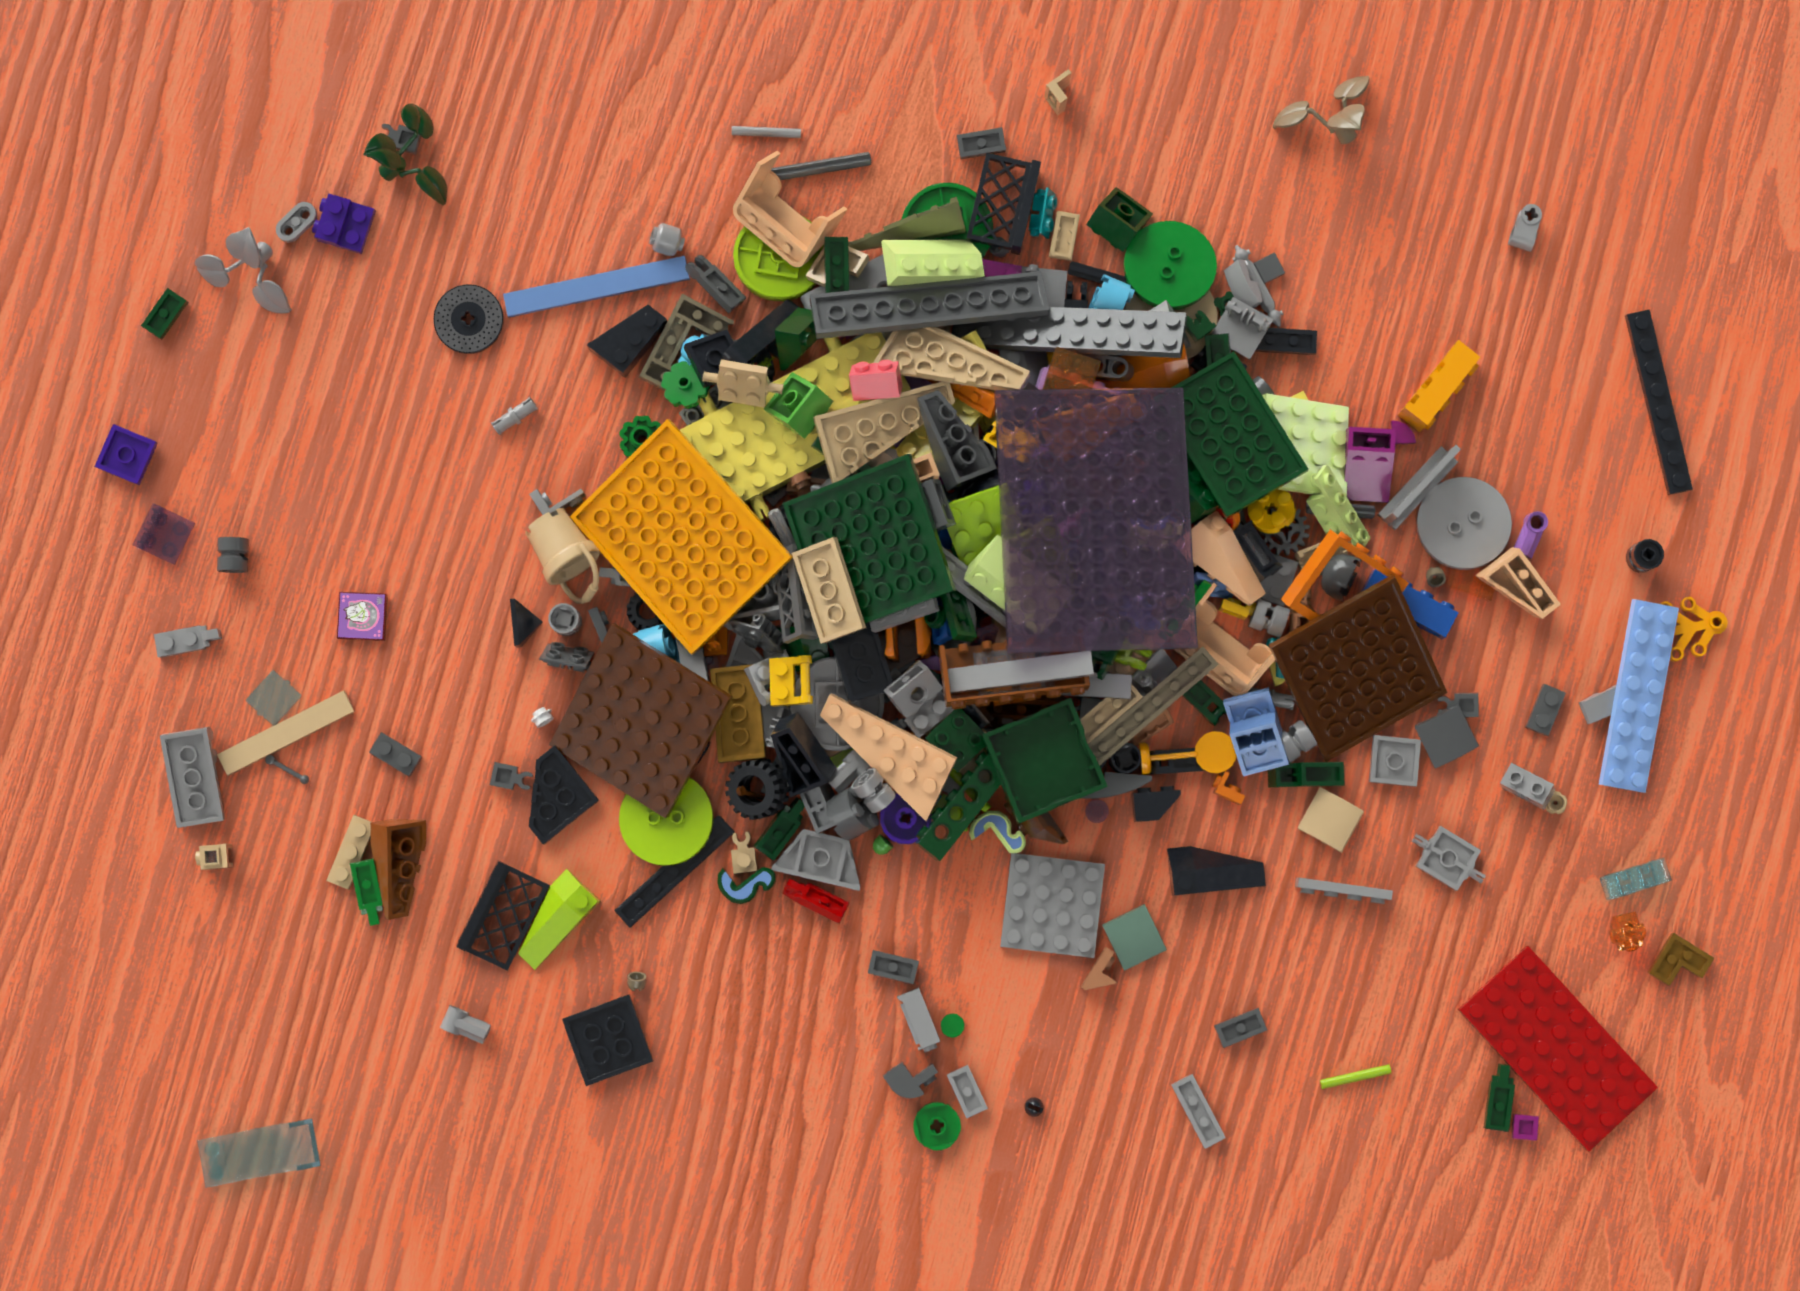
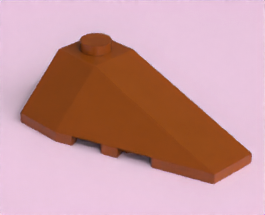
(396, 856)

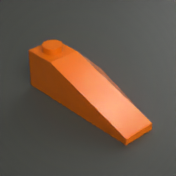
(1152, 372)

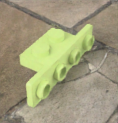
(1334, 508)

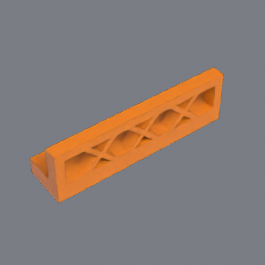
(977, 398)

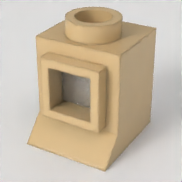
(213, 856)

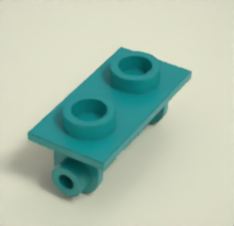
(1046, 203)

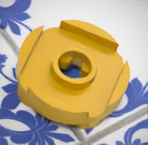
(1278, 519)

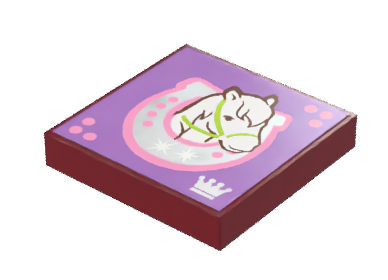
(362, 616)

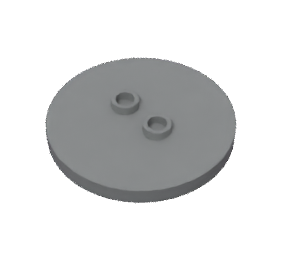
(1464, 523)
(824, 681)

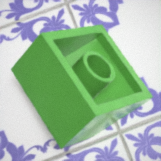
(798, 405)

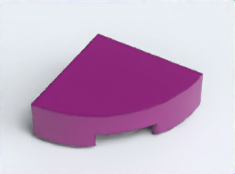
(1404, 434)

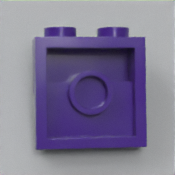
(343, 223)

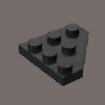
(557, 795)

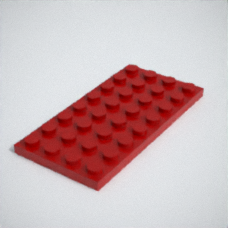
(1557, 1048)

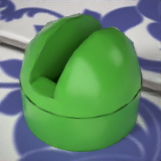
(882, 845)

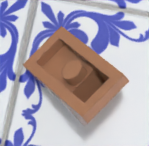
(1095, 977)

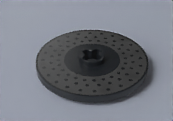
(482, 330)

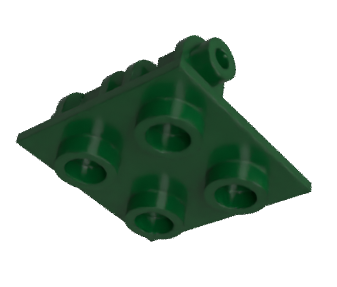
(957, 736)

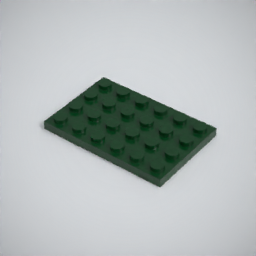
(1235, 436)

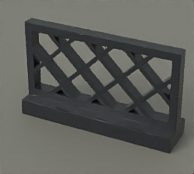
(1021, 211)
(484, 905)

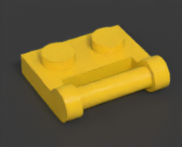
(783, 681)

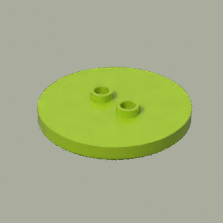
(767, 272)
(671, 838)

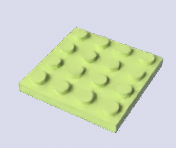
(1317, 435)

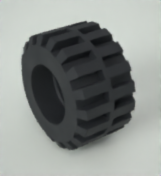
(774, 783)

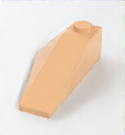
(1223, 558)

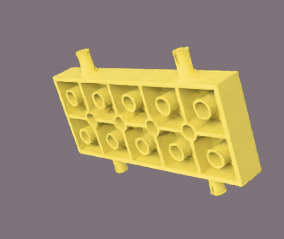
(760, 452)

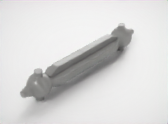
(1268, 303)

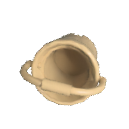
(564, 552)

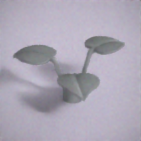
(244, 247)

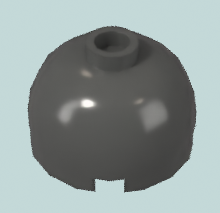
(1339, 575)

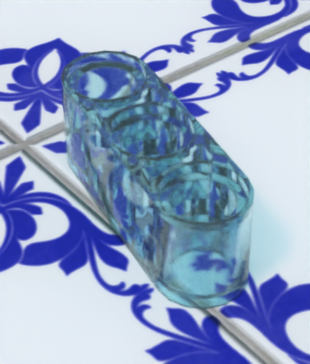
(1635, 878)

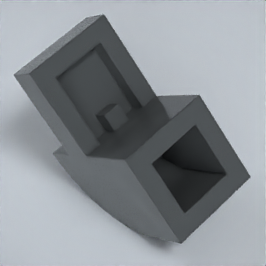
(905, 1084)

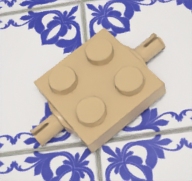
(743, 383)

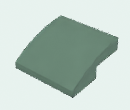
(1134, 937)

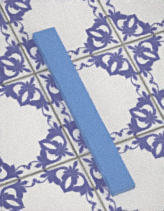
(596, 286)

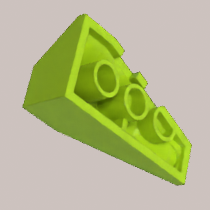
(559, 914)

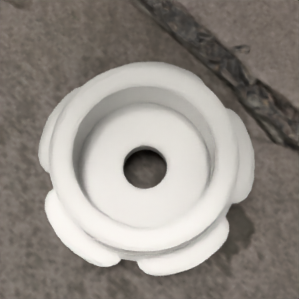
(542, 717)

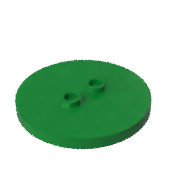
(939, 195)
(1170, 264)

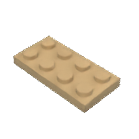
(828, 590)

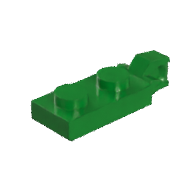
(367, 889)

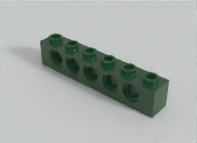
(926, 836)

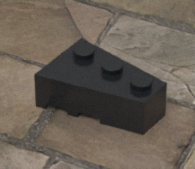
(801, 755)

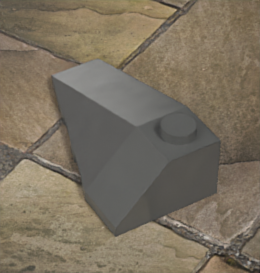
(954, 447)

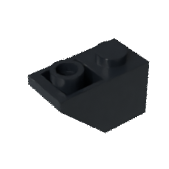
(1153, 805)

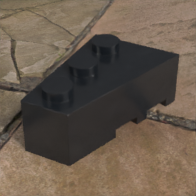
(629, 340)

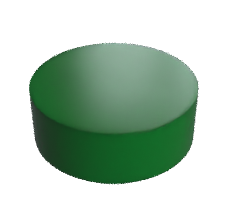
(952, 1025)

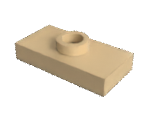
(1064, 235)

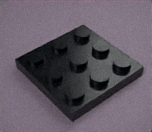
(607, 1040)

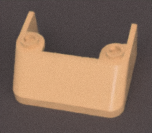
(778, 223)
(1237, 665)

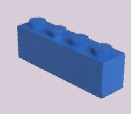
(1428, 613)

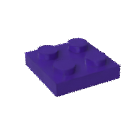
(126, 454)

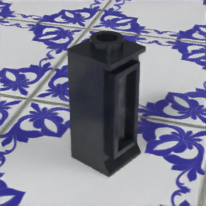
(1256, 551)

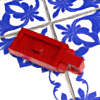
(816, 900)

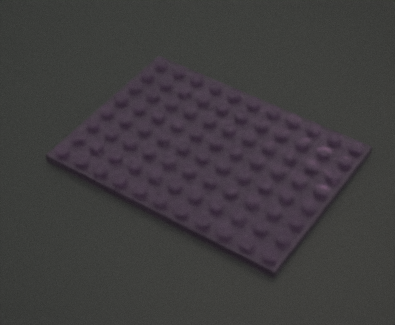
(1095, 520)

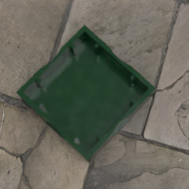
(1044, 761)

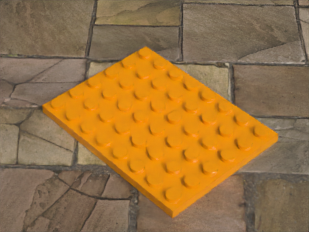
(681, 537)

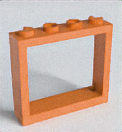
(1318, 562)

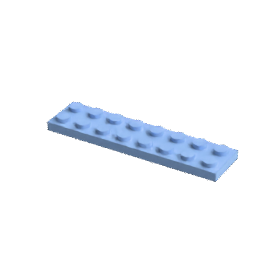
(1638, 695)

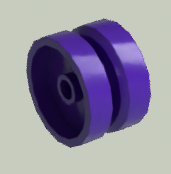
(894, 827)

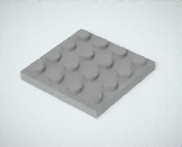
(1052, 905)

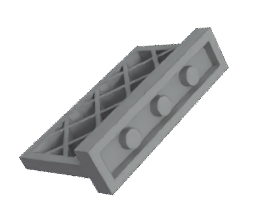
(1419, 486)

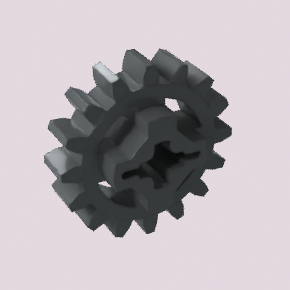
(1285, 541)

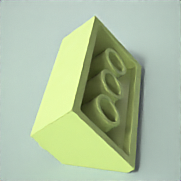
(930, 261)
(986, 572)

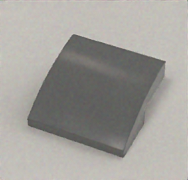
(1446, 736)

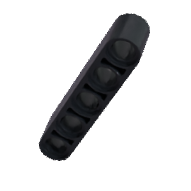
(759, 338)

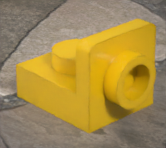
(1234, 608)

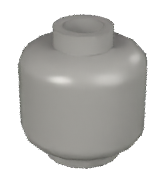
(666, 239)

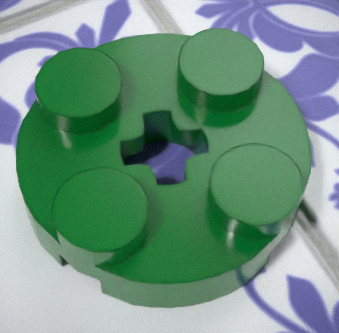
(929, 1137)

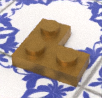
(1678, 954)

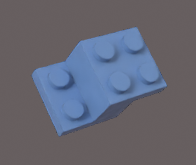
(1256, 732)

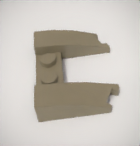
(685, 315)

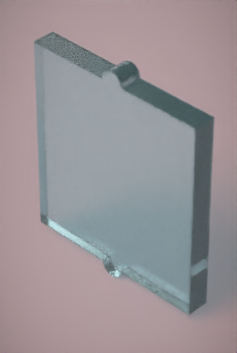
(273, 698)

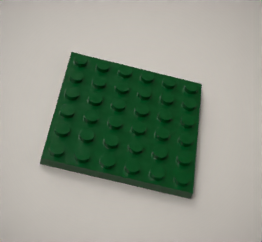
(882, 536)

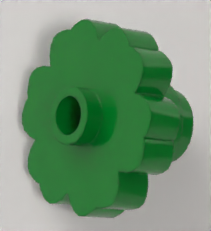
(683, 386)
(633, 431)

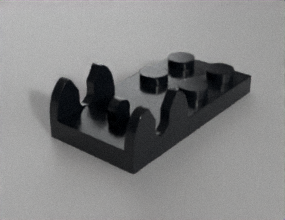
(861, 664)

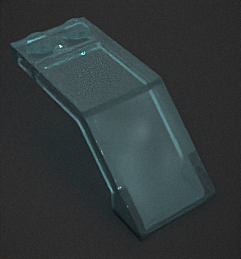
(259, 1152)

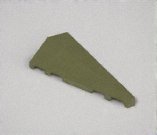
(930, 224)

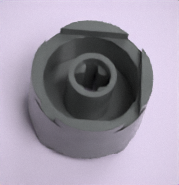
(850, 814)

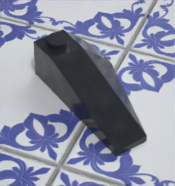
(1204, 870)

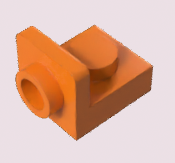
(1230, 793)

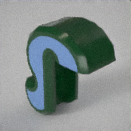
(748, 889)

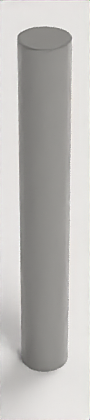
(766, 132)

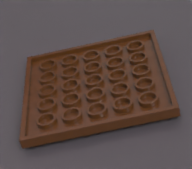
(1358, 668)
(640, 720)

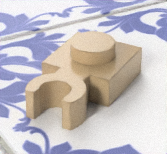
(743, 858)

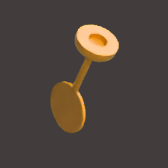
(1212, 752)

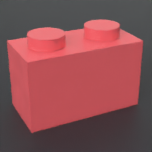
(875, 380)

